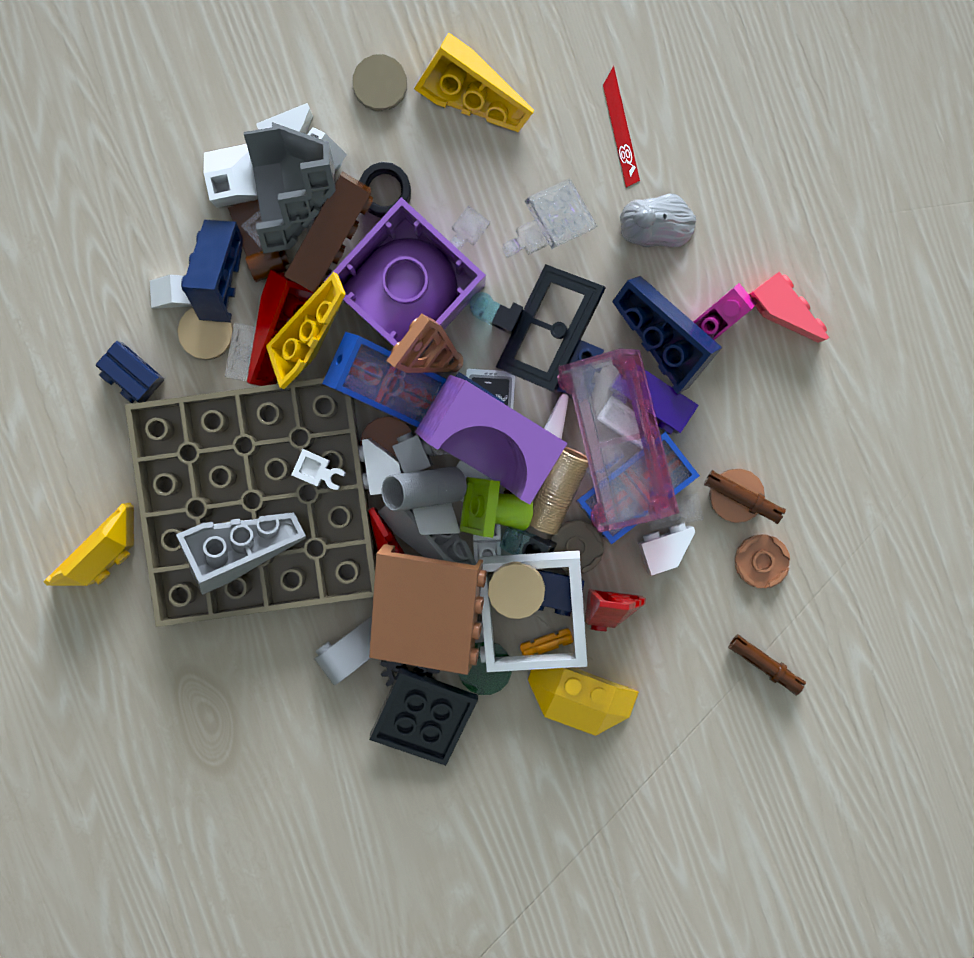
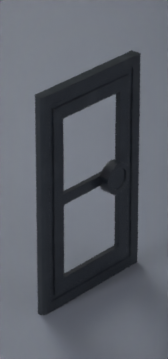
(572, 335)

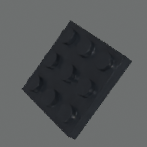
(423, 716)

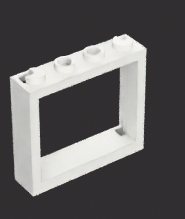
(543, 661)

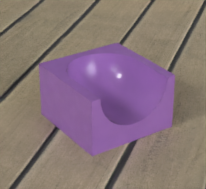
(407, 271)
(490, 437)

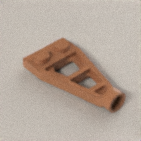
(435, 359)

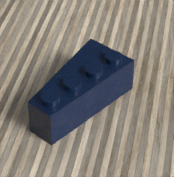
(666, 332)

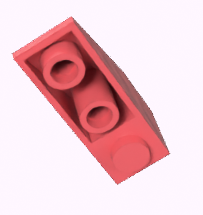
(782, 305)

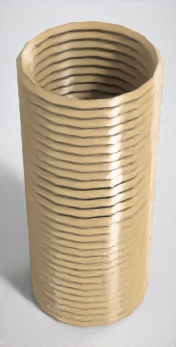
(558, 486)

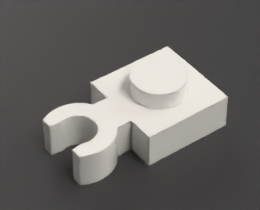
(314, 468)

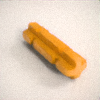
(547, 642)

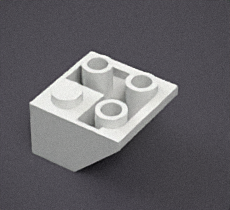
(229, 176)

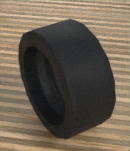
(388, 169)

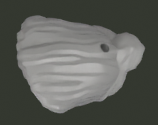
(658, 221)

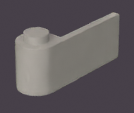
(346, 654)

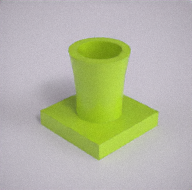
(486, 507)

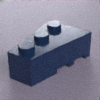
(212, 269)

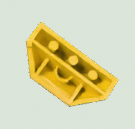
(98, 552)
(581, 698)

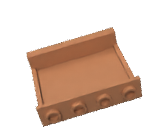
(426, 611)

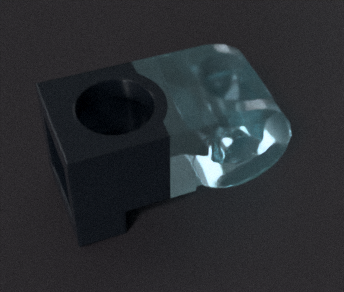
(495, 314)
(523, 542)

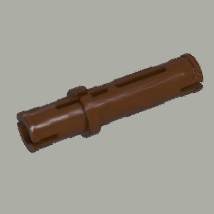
(745, 497)
(776, 671)

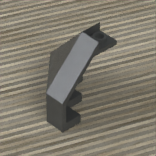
(292, 182)

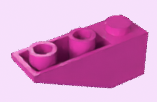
(725, 312)

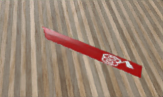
(620, 129)

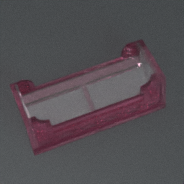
(620, 439)

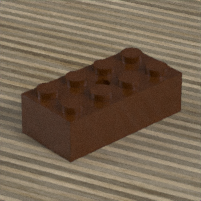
(326, 236)

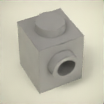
(412, 453)

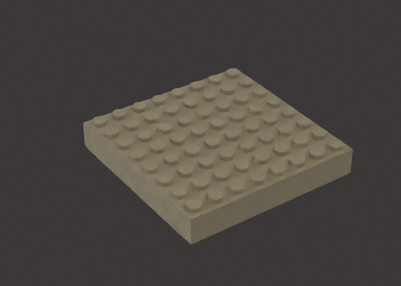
(235, 460)

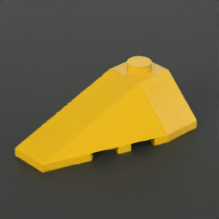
(468, 83)
(304, 333)

